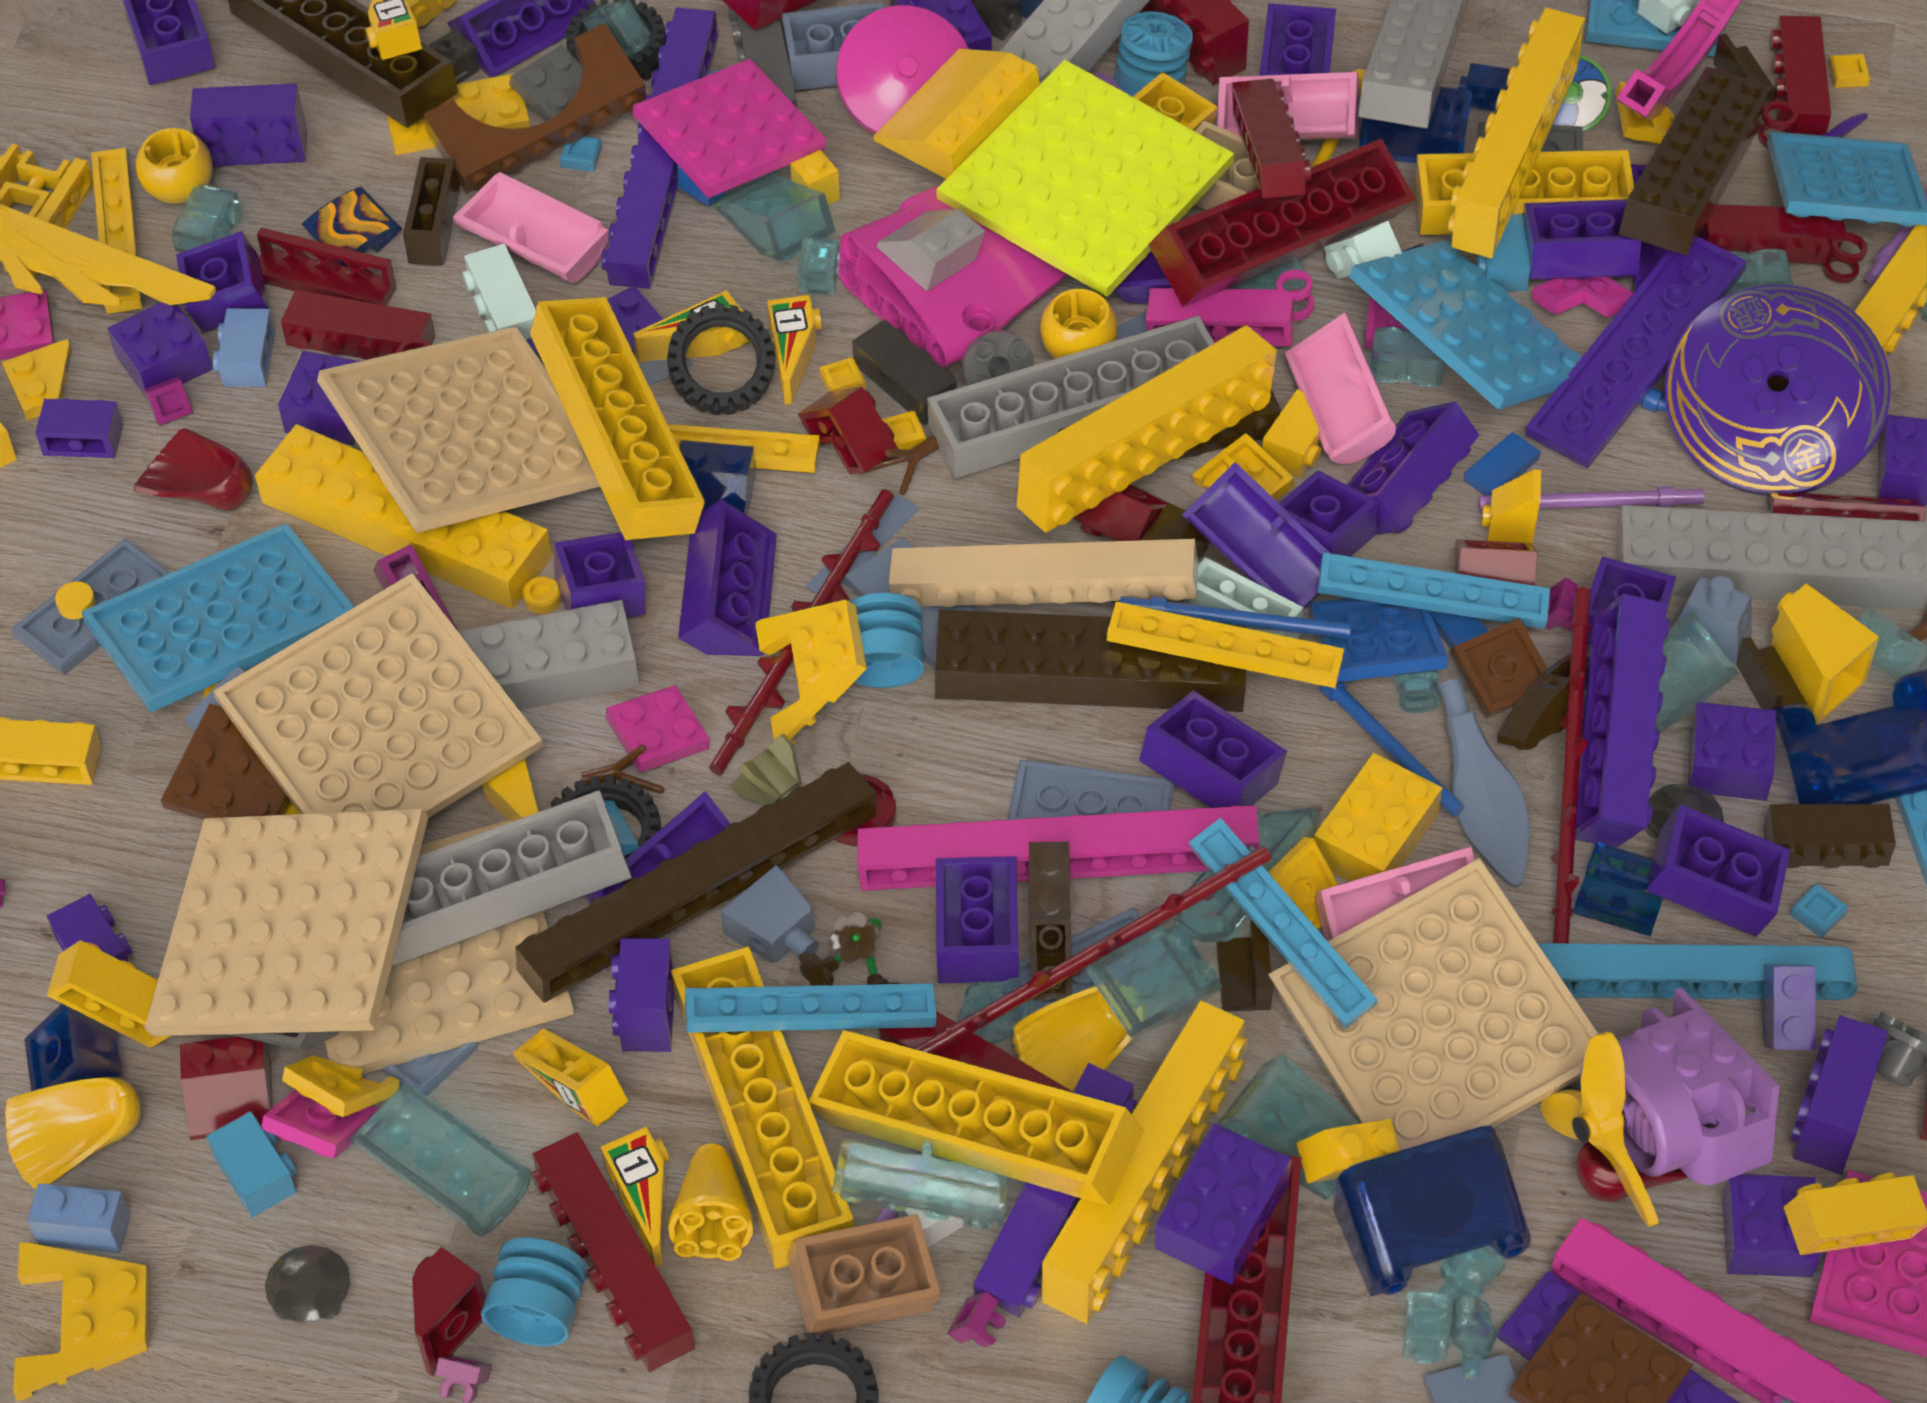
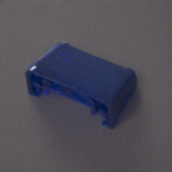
(1861, 755)
(1429, 1207)

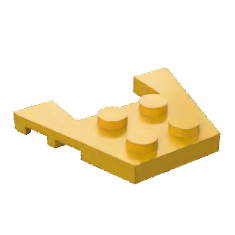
(825, 656)
(100, 1316)

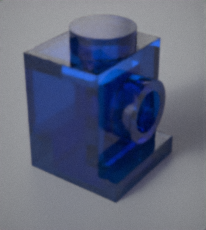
(1486, 85)

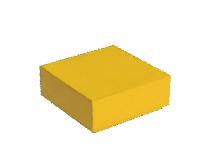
(1849, 71)
(841, 375)
(906, 429)

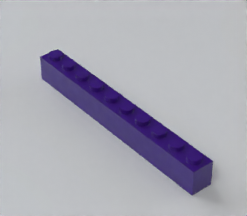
(652, 180)

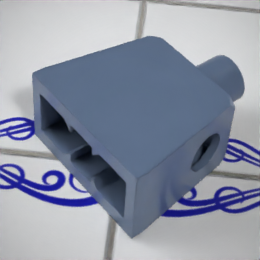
(1722, 612)
(771, 918)

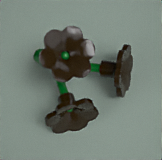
(854, 940)

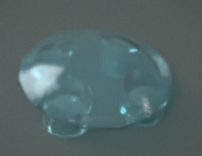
(980, 995)

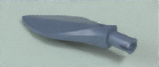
(1493, 803)

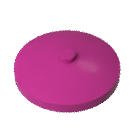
(890, 60)

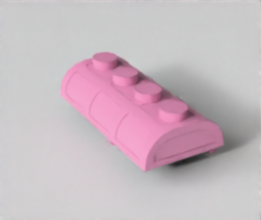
(1319, 103)
(535, 227)
(1341, 392)
(1360, 899)

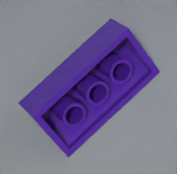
(514, 29)
(1414, 463)
(727, 582)

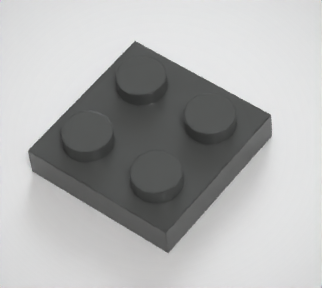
(549, 82)

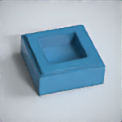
(581, 154)
(1819, 910)

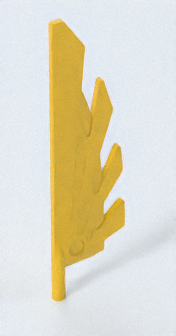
(85, 263)

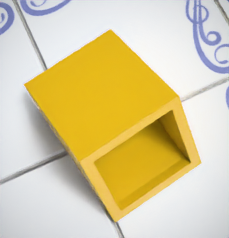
(1822, 649)

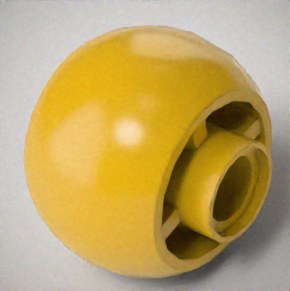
(173, 164)
(1077, 322)

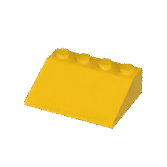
(959, 108)

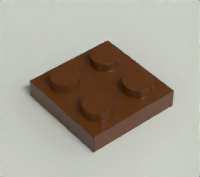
(1499, 666)

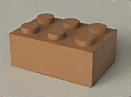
(863, 1275)

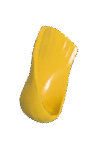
(1069, 1036)
(66, 1124)

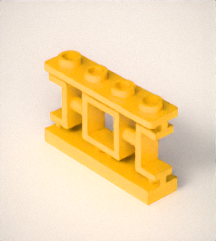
(70, 184)

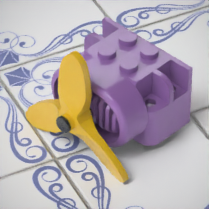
(1670, 1102)

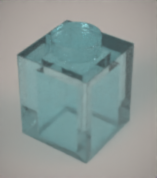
(818, 266)
(1427, 1327)

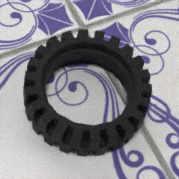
(643, 61)
(721, 401)
(625, 797)
(817, 1352)

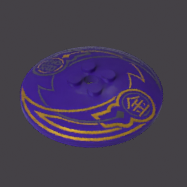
(1767, 437)

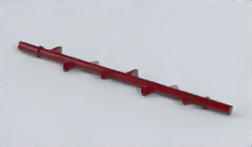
(776, 667)
(1574, 748)
(1076, 964)

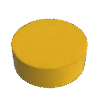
(542, 595)
(73, 599)

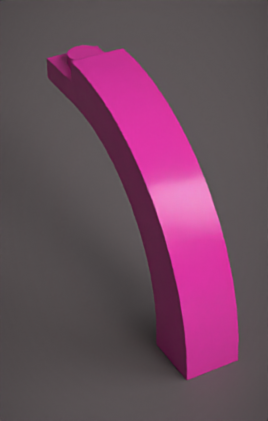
(1662, 81)

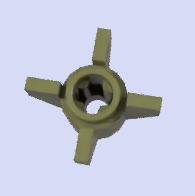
(769, 774)

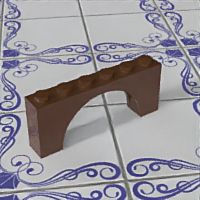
(482, 151)

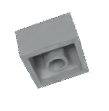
(934, 245)

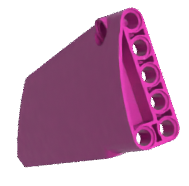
(959, 309)

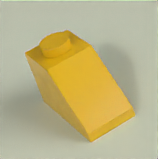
(1294, 437)
(1514, 509)

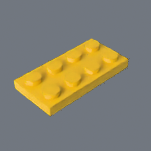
(485, 100)

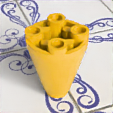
(711, 1208)

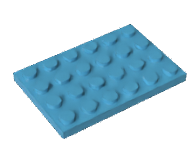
(1469, 322)
(216, 616)

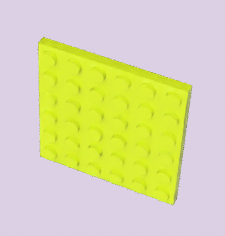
(1085, 177)

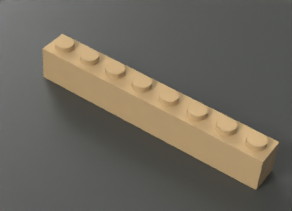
(1045, 572)

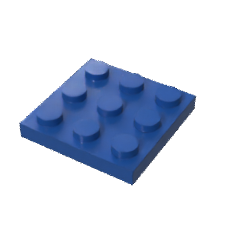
(1382, 638)

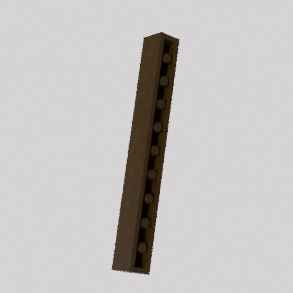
(695, 880)

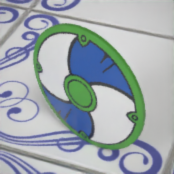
(1587, 96)

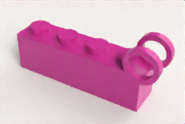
(1263, 310)

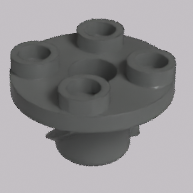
(995, 355)
(1903, 1054)

